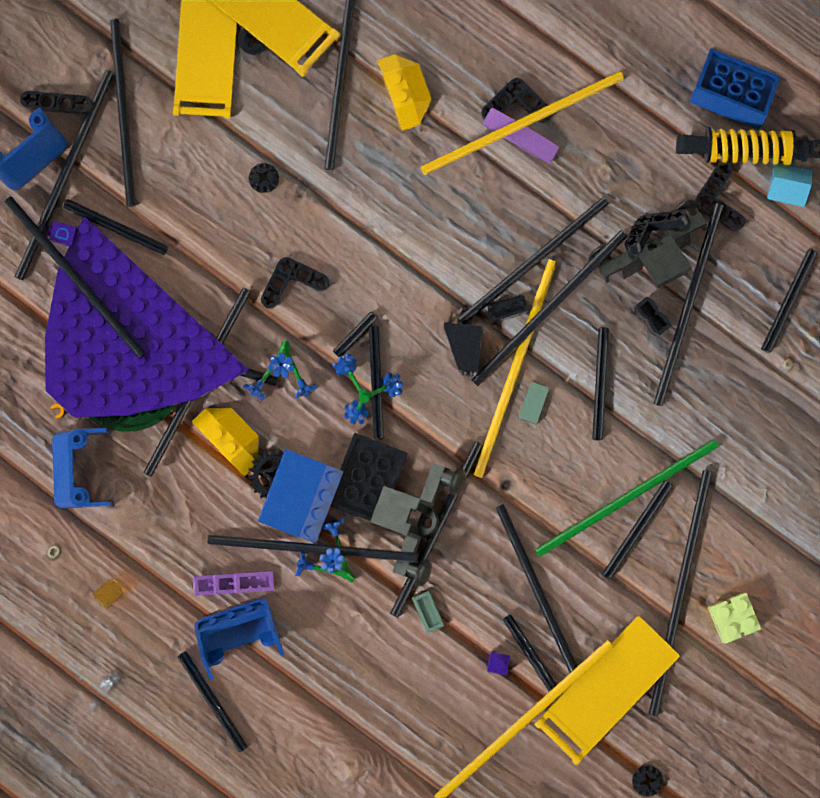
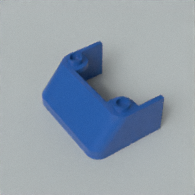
(63, 474)
(233, 629)

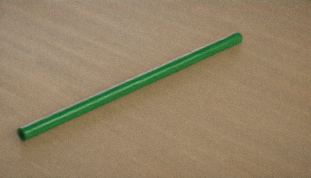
(626, 498)

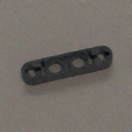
(56, 105)

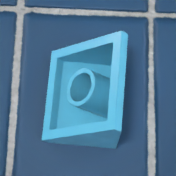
(790, 184)

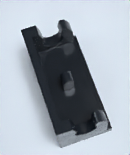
(507, 309)

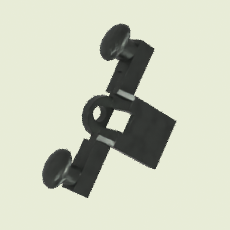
(666, 260)
(395, 509)

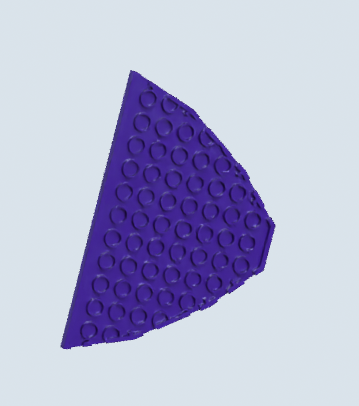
(94, 369)

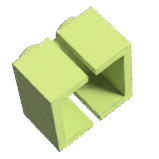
(734, 618)

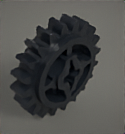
(262, 472)

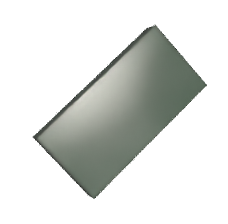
(533, 403)
(428, 611)

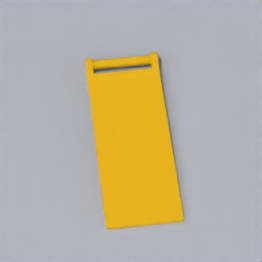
(283, 27)
(204, 58)
(609, 688)

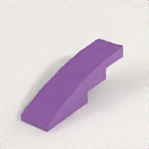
(524, 138)
(233, 583)

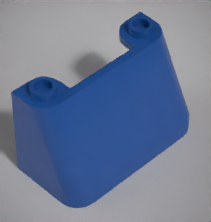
(33, 153)

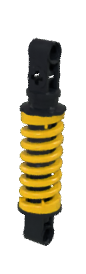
(752, 145)

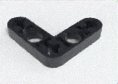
(519, 96)
(712, 195)
(652, 222)
(286, 275)

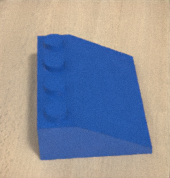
(735, 89)
(300, 496)

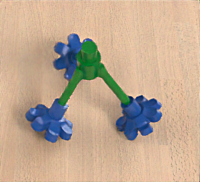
(281, 364)
(355, 410)
(332, 560)

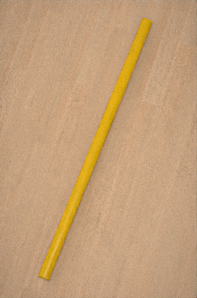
(521, 123)
(513, 373)
(524, 720)

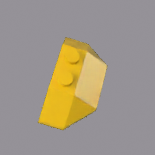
(406, 89)
(230, 436)

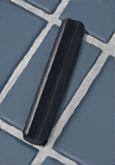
(355, 334)

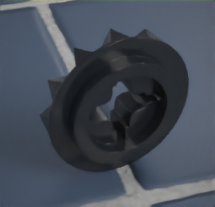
(244, 43)
(263, 187)
(639, 776)

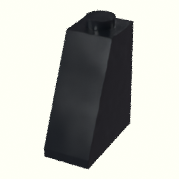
(465, 346)

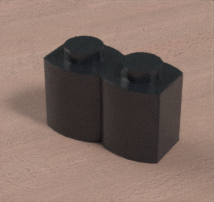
(655, 321)

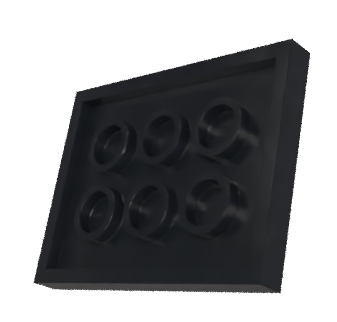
(365, 472)

